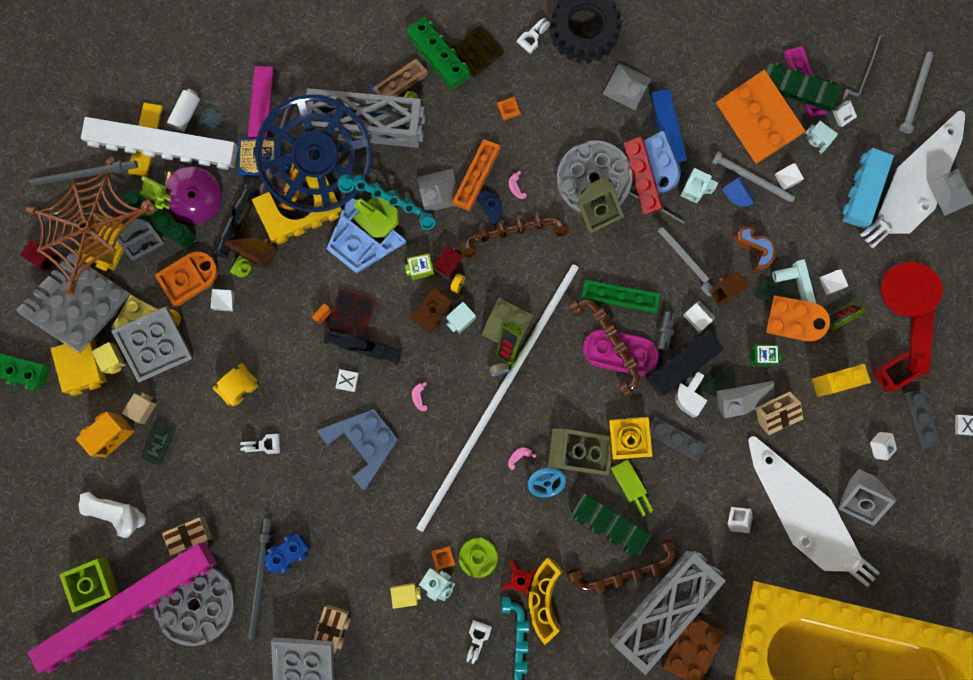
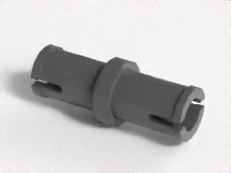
(666, 331)

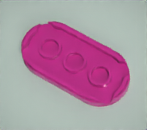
(601, 352)

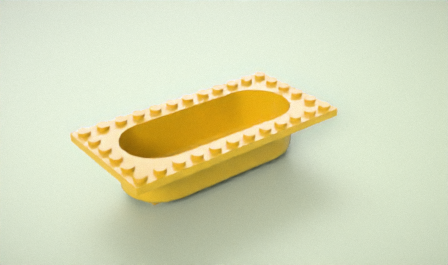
(827, 639)

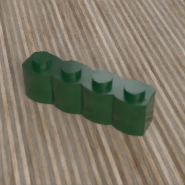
(804, 88)
(162, 221)
(611, 524)

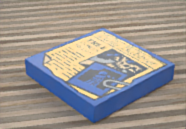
(246, 156)

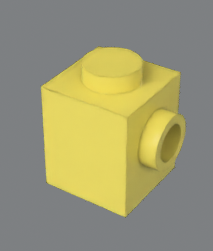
(109, 358)
(405, 595)

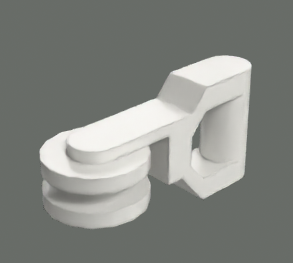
(540, 26)
(248, 446)
(473, 654)

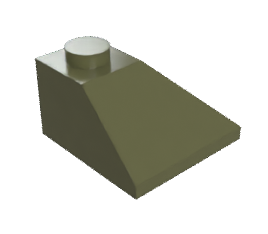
(599, 205)

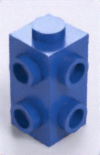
(281, 557)

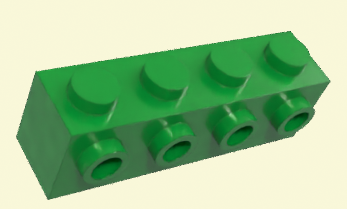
(438, 54)
(23, 372)

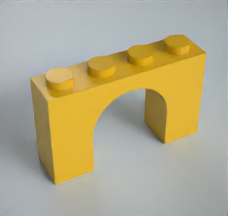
(280, 227)

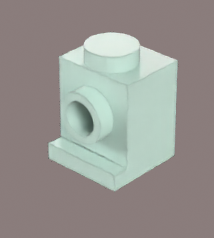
(820, 136)

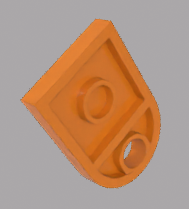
(186, 278)
(796, 319)

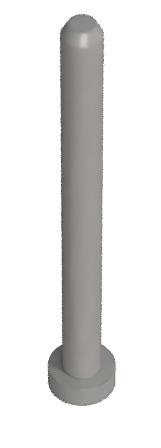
(907, 126)
(752, 177)

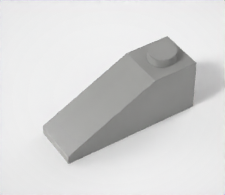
(744, 399)

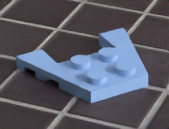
(355, 246)

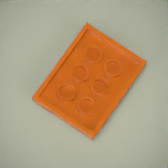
(760, 117)

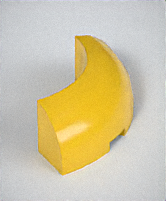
(541, 600)

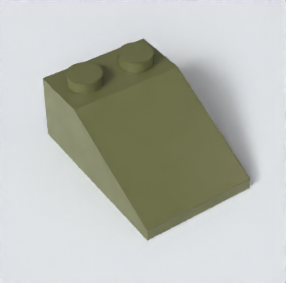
(580, 452)

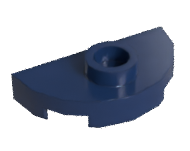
(491, 205)

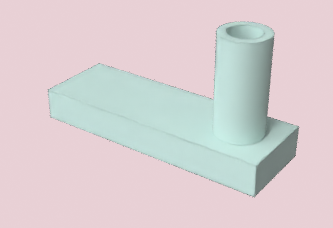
(800, 273)

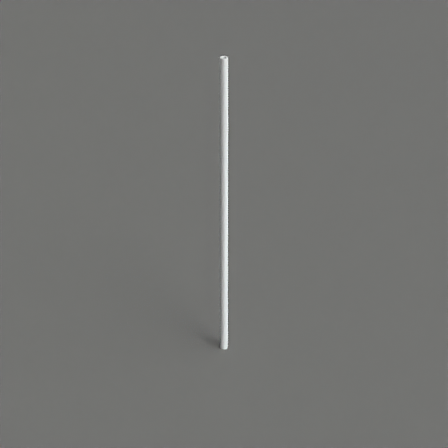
(497, 398)

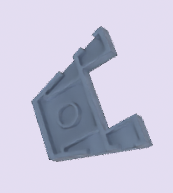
(369, 436)

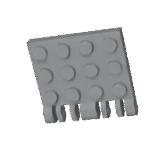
(78, 316)

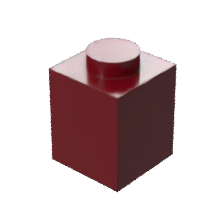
(30, 253)
(448, 261)

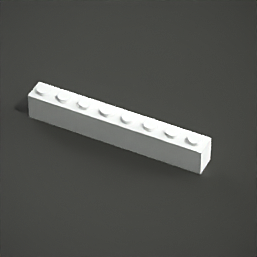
(159, 142)

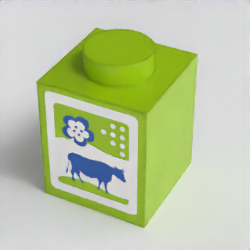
(419, 267)

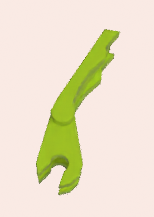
(156, 192)
(631, 485)

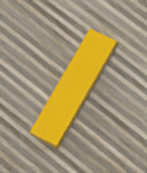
(149, 118)

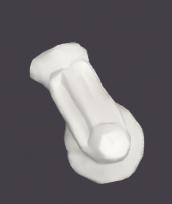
(122, 516)

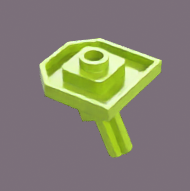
(376, 216)

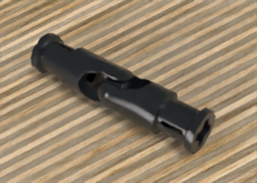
(238, 214)
(354, 343)

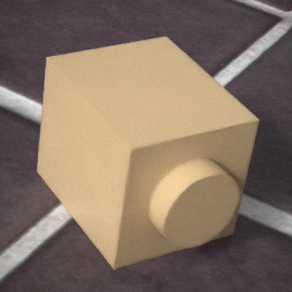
(139, 408)

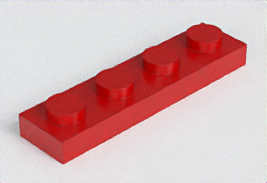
(643, 175)

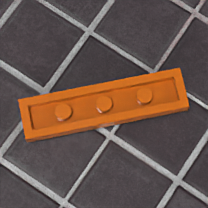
(476, 175)

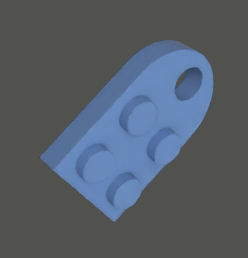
(663, 160)

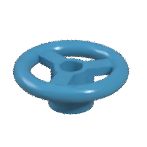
(546, 478)

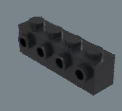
(684, 363)

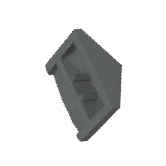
(139, 238)

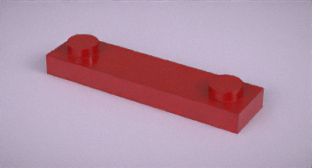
(921, 344)

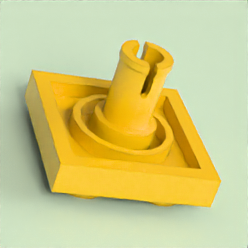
(630, 438)

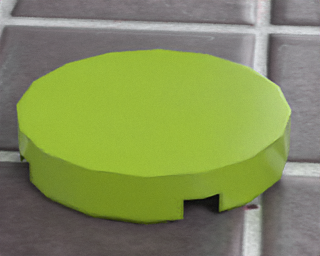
(480, 550)

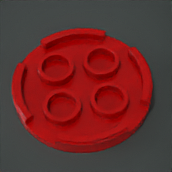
(911, 289)

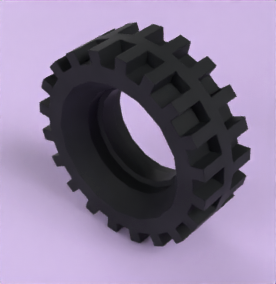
(585, 48)

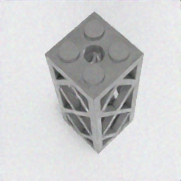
(367, 103)
(709, 585)

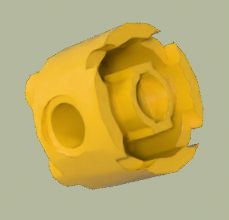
(235, 384)

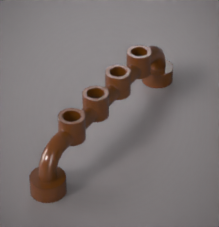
(469, 251)
(619, 346)
(635, 573)

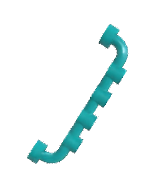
(347, 182)
(522, 627)

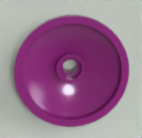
(207, 197)

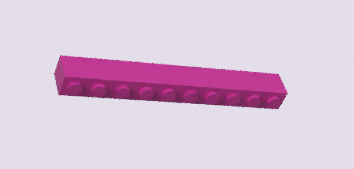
(121, 608)

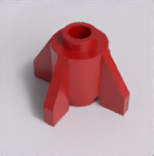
(517, 574)

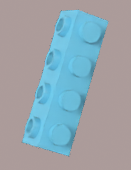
(868, 188)

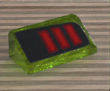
(844, 316)
(508, 343)

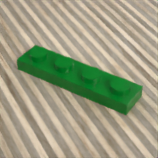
(620, 296)

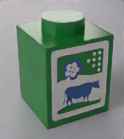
(765, 355)

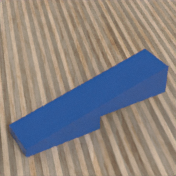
(667, 121)

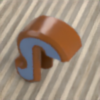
(760, 245)

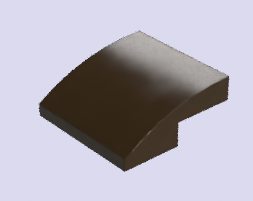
(478, 50)

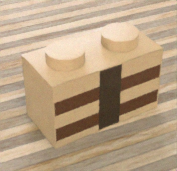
(779, 413)
(187, 535)
(332, 625)

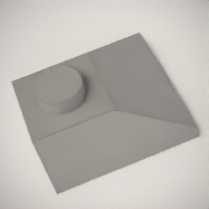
(627, 86)
(437, 190)
(951, 191)
(866, 498)

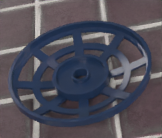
(301, 150)

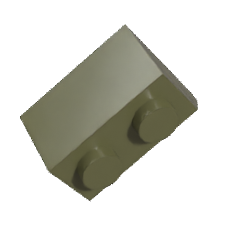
(506, 314)

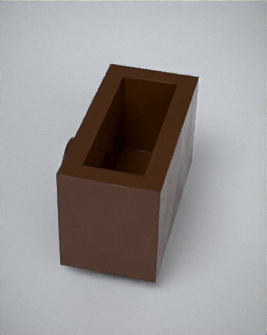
(728, 287)
(432, 311)

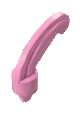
(514, 187)
(417, 397)
(518, 454)

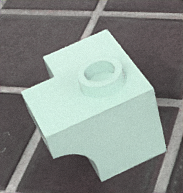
(697, 185)

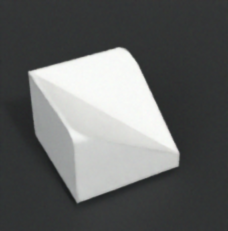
(789, 176)
(833, 282)
(222, 300)
(883, 445)
(740, 520)

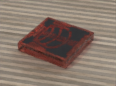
(352, 313)

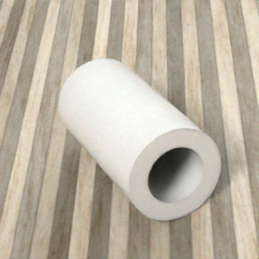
(183, 110)

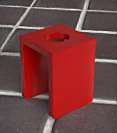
(890, 386)

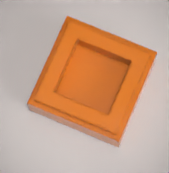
(508, 108)
(322, 313)
(443, 558)

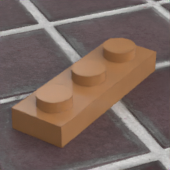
(401, 80)

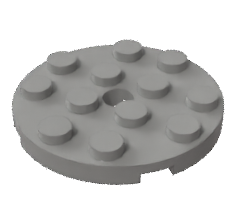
(590, 159)
(206, 623)

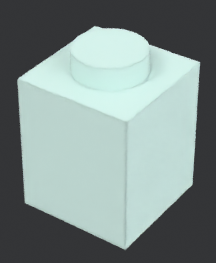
(460, 318)

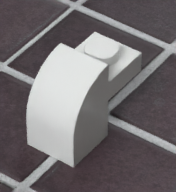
(686, 397)

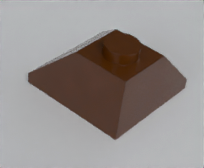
(253, 250)

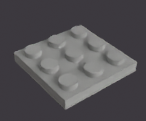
(152, 344)
(302, 659)

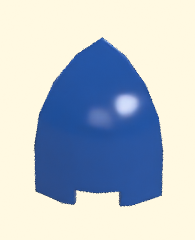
(739, 193)

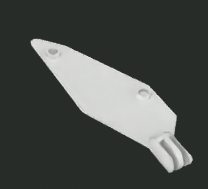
(909, 194)
(808, 515)

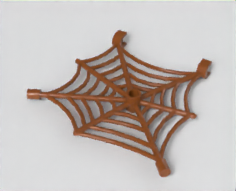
(85, 226)

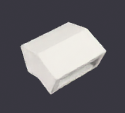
(699, 316)

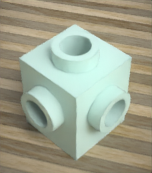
(437, 584)

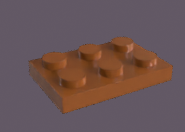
(693, 650)

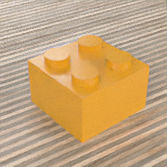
(104, 434)

